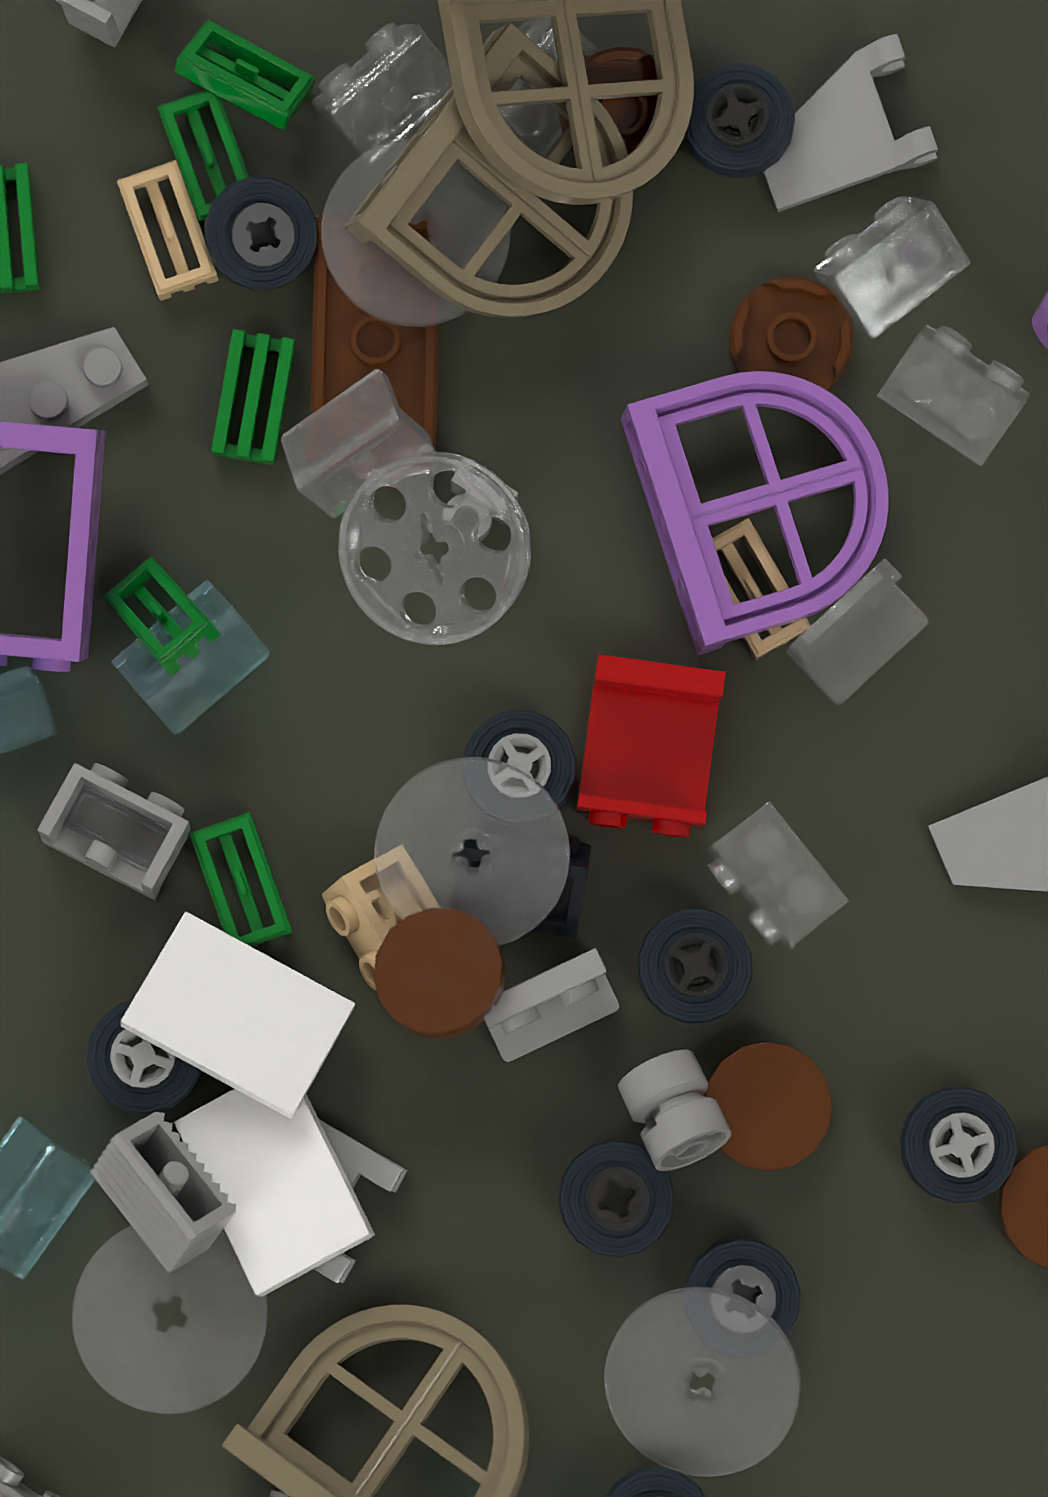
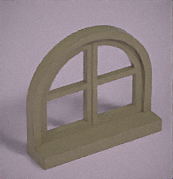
(441, 143)
(589, 181)
(302, 1474)

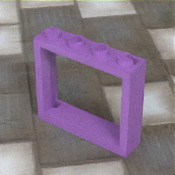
(88, 447)

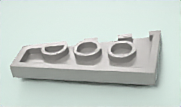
(66, 385)

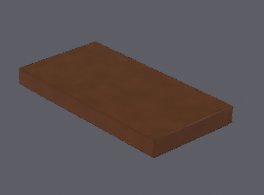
(353, 344)

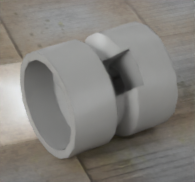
(678, 1118)

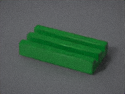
(240, 80)
(190, 106)
(31, 281)
(262, 345)
(183, 640)
(223, 830)

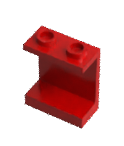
(649, 745)

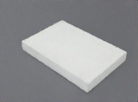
(237, 1015)
(285, 1184)

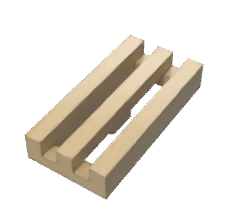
(185, 279)
(724, 543)

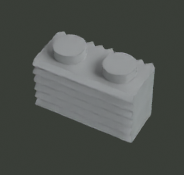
(163, 1191)

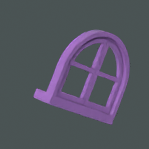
(685, 522)

